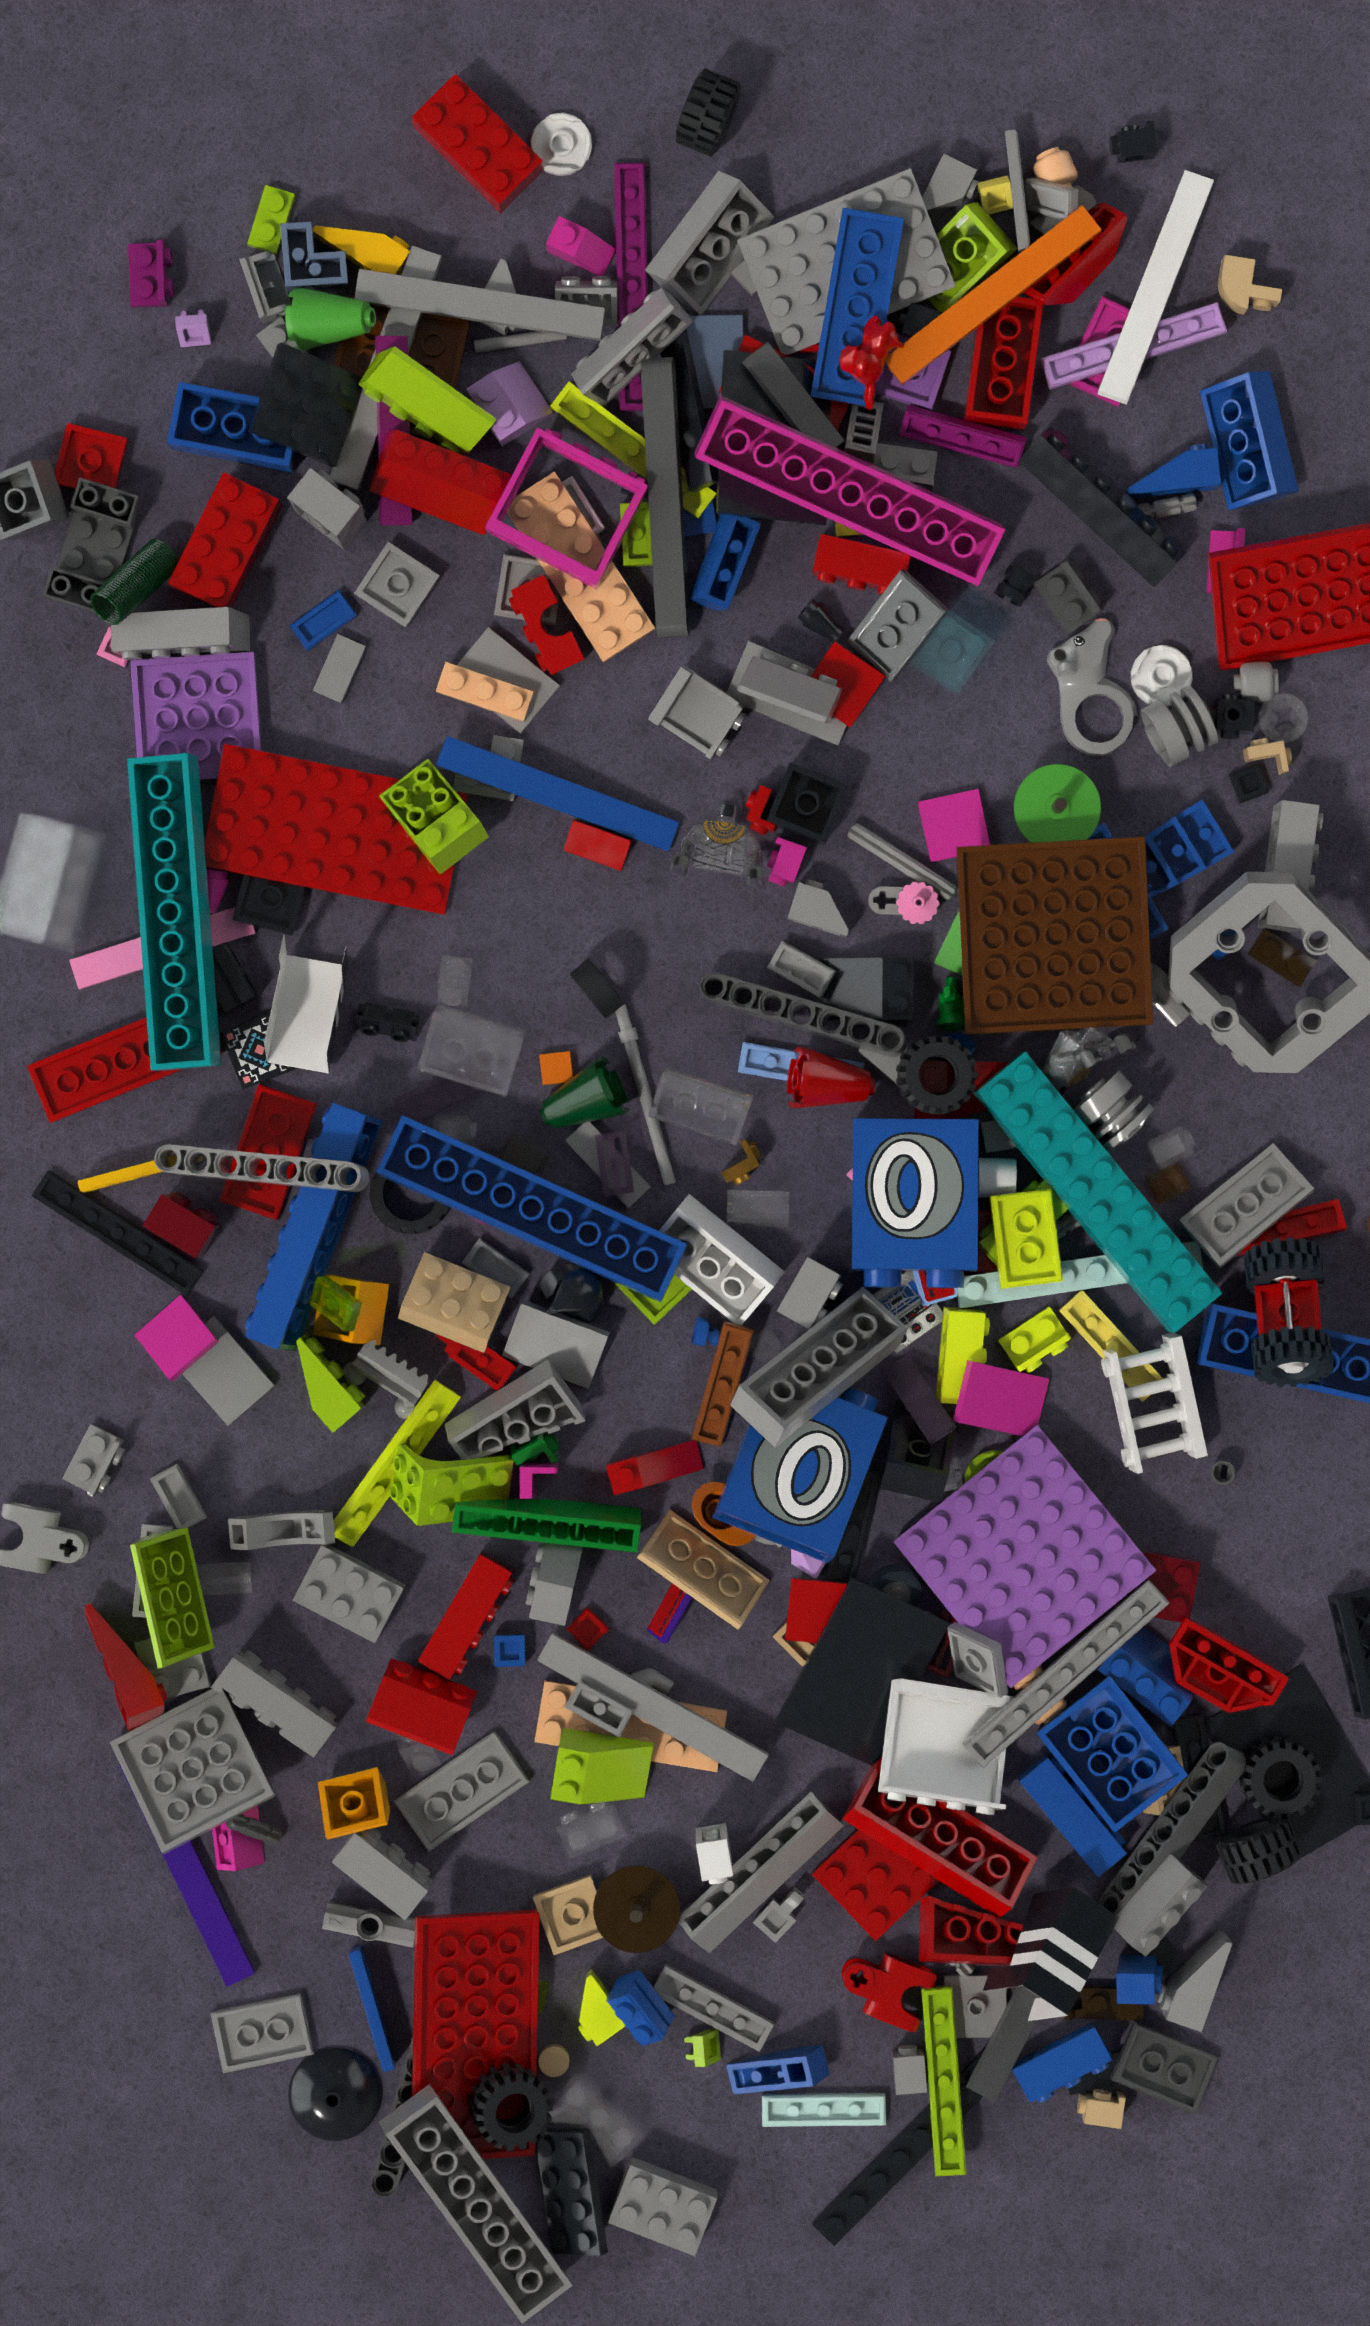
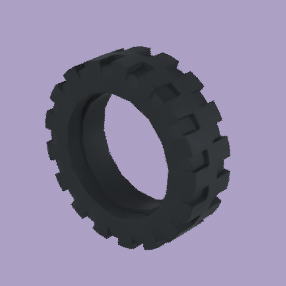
(394, 1221)

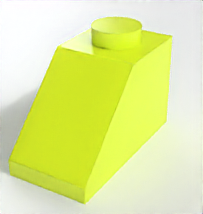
(596, 2015)

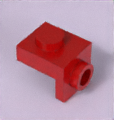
(757, 803)

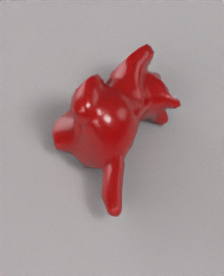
(868, 359)

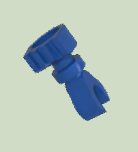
(702, 1333)

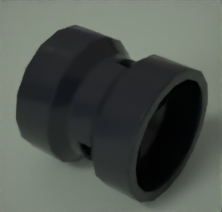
(1015, 584)

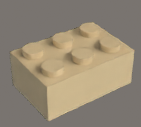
(454, 1302)

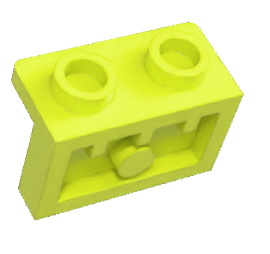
(1035, 1340)

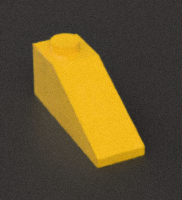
(366, 249)

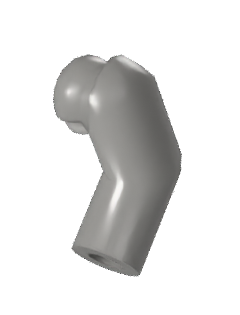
(654, 1679)

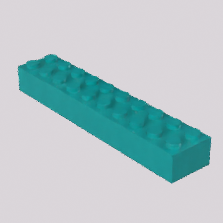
(174, 912)
(1097, 1192)

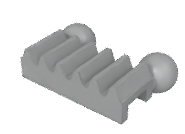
(388, 1375)

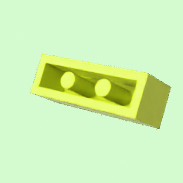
(960, 1341)

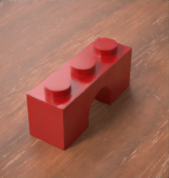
(555, 651)

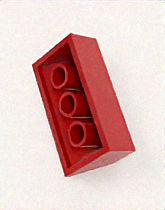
(438, 481)

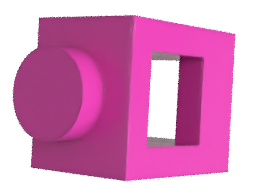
(785, 862)

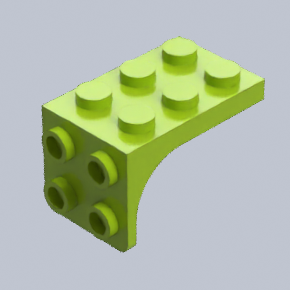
(431, 1487)

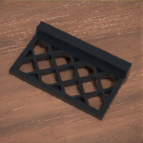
(1352, 1648)

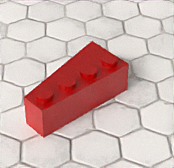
(964, 1936)

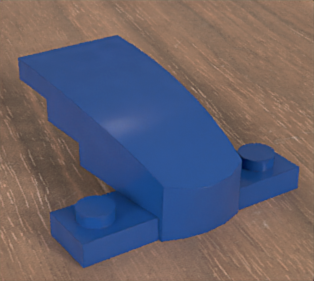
(1178, 852)

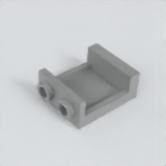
(698, 712)

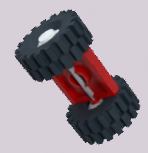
(1288, 1311)

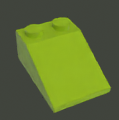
(973, 251)
(600, 1768)

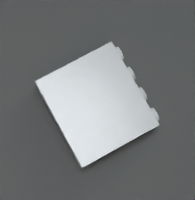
(925, 1747)

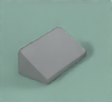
(599, 1708)

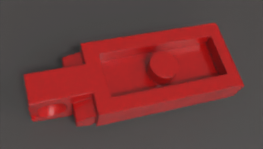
(487, 1366)

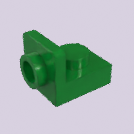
(532, 1449)

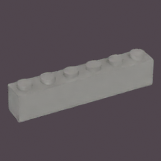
(760, 1872)

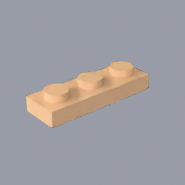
(484, 691)

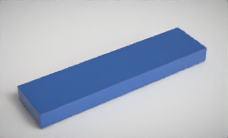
(372, 2008)

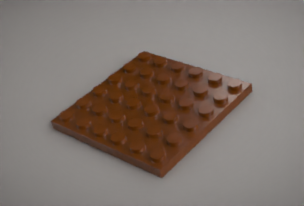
(1054, 935)

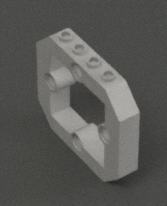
(1235, 909)

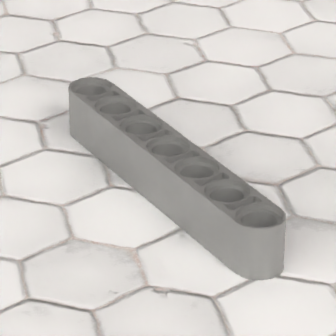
(247, 1168)

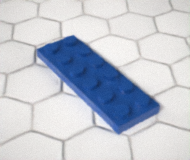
(857, 292)

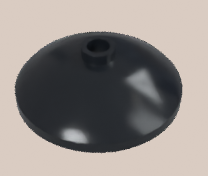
(338, 2074)

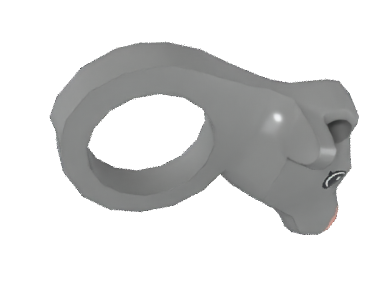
(1080, 674)

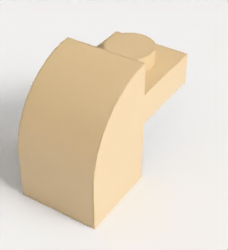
(1237, 288)

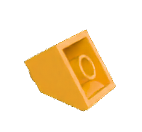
(371, 1316)
(354, 1803)

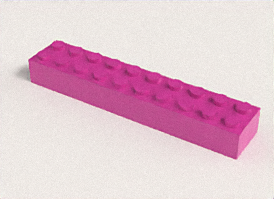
(849, 490)

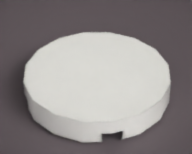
(560, 156)
(1152, 674)

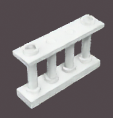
(1183, 1411)

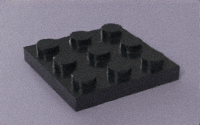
(306, 405)

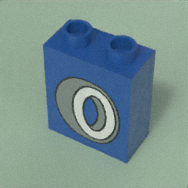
(915, 1200)
(808, 1482)

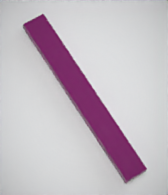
(630, 258)

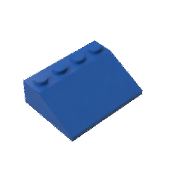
(1112, 1753)

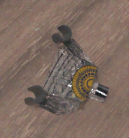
(721, 847)
(1078, 1052)

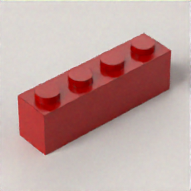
(465, 1616)

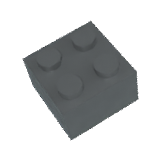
(29, 499)

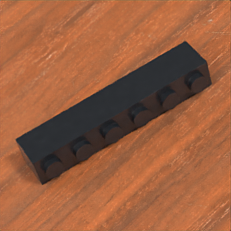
(1102, 506)

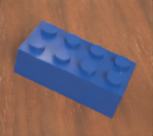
(218, 426)

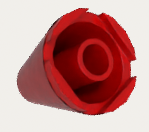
(825, 1081)

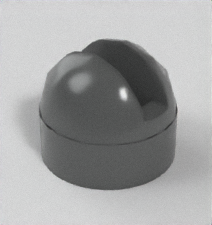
(1216, 1472)

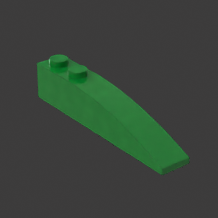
(551, 1522)

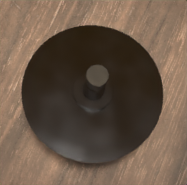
(636, 1909)

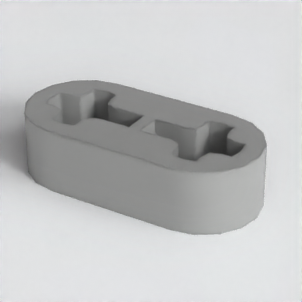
(890, 892)

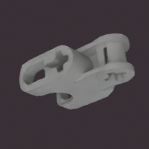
(41, 1539)

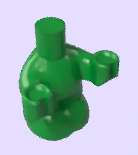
(951, 1007)

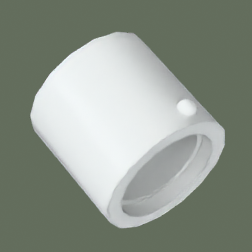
(996, 1176)

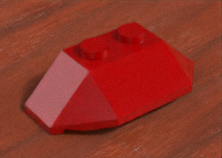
(1079, 270)
(1222, 1669)

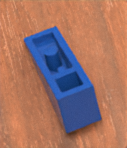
(1186, 473)
(779, 2070)

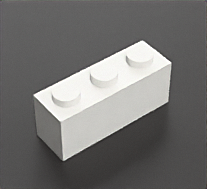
(714, 1853)

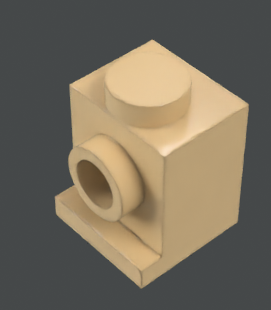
(1102, 2108)

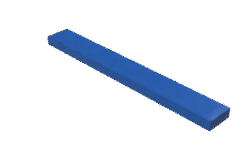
(557, 793)

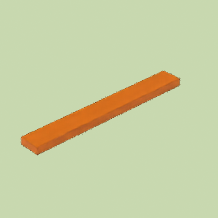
(992, 295)

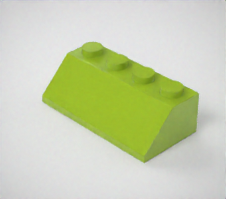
(425, 401)

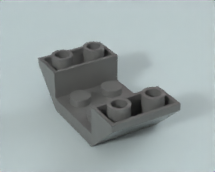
(94, 543)

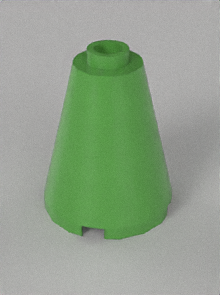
(325, 318)

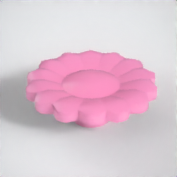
(917, 902)

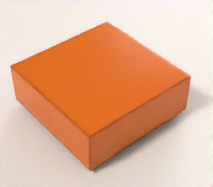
(556, 1067)

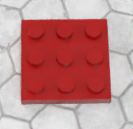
(872, 1882)

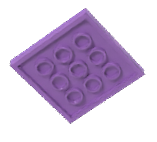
(196, 706)

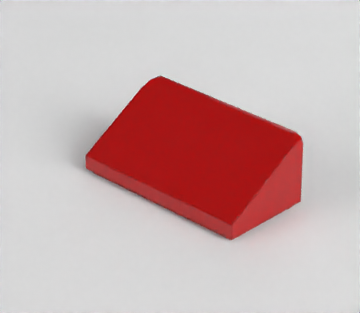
(597, 845)

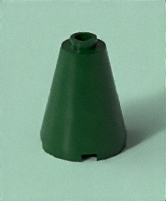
(586, 1097)

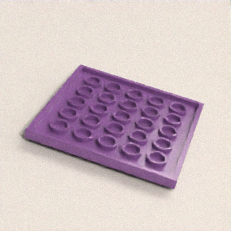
(1025, 1554)

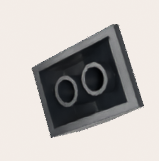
(871, 987)
(911, 1462)

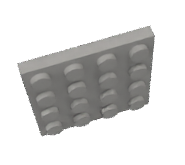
(192, 1769)

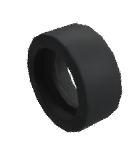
(597, 988)

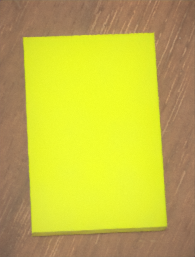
(1025, 1238)

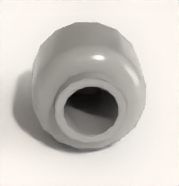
(1256, 681)

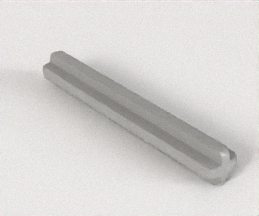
(901, 860)

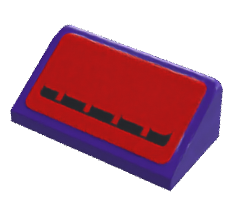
(669, 1614)

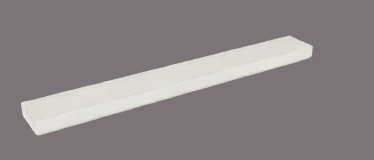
(1155, 287)

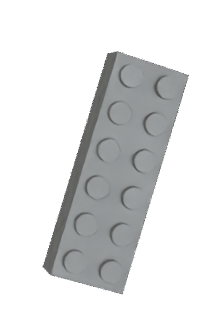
(818, 1366)

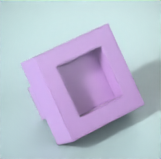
(193, 329)

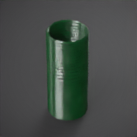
(134, 582)

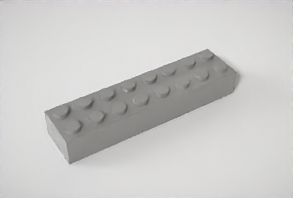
(475, 2203)

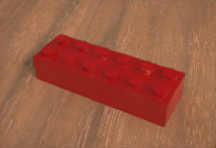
(944, 1844)

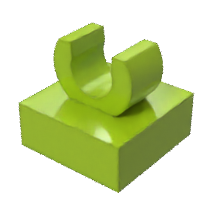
(705, 2047)

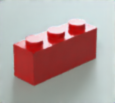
(857, 563)

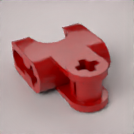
(885, 1985)

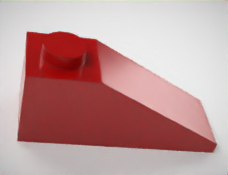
(654, 1467)

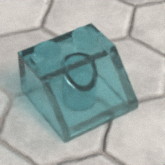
(952, 652)

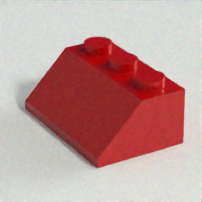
(421, 1706)

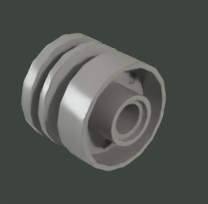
(1174, 728)
(1112, 1111)

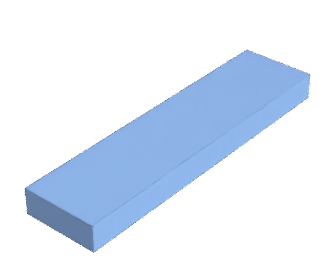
(770, 1061)

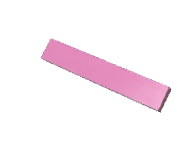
(127, 956)

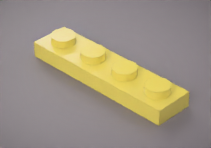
(1104, 1335)

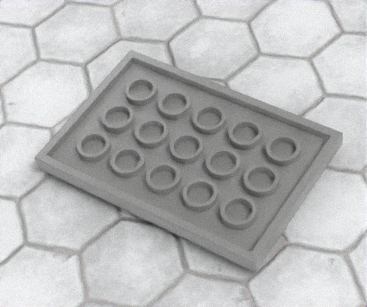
(796, 257)

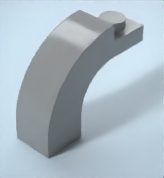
(281, 1529)

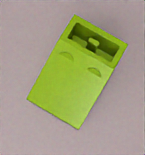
(434, 816)
(328, 1391)

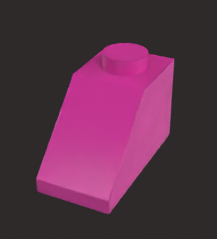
(579, 247)

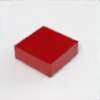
(587, 1628)

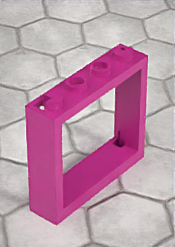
(579, 455)

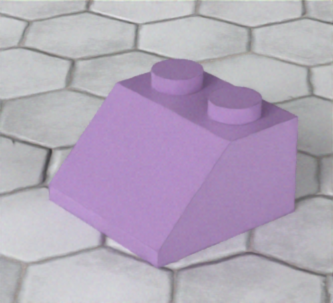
(512, 400)

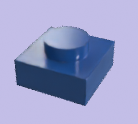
(509, 1650)

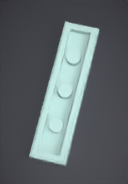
(823, 2109)

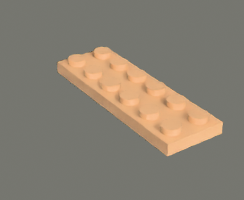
(607, 615)
(665, 1750)

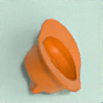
(703, 1507)

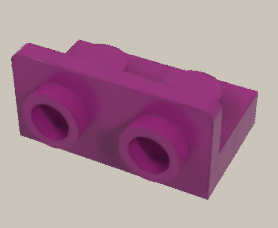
(149, 274)

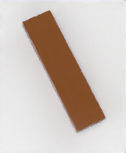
(722, 1383)

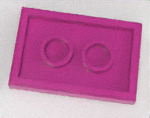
(1106, 322)
(1000, 1399)

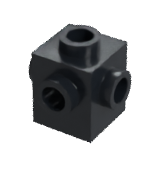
(1241, 710)

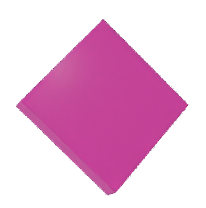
(953, 823)
(176, 1338)

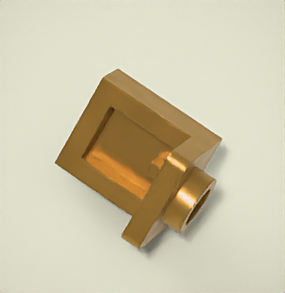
(740, 1171)

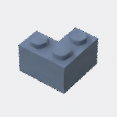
(308, 268)

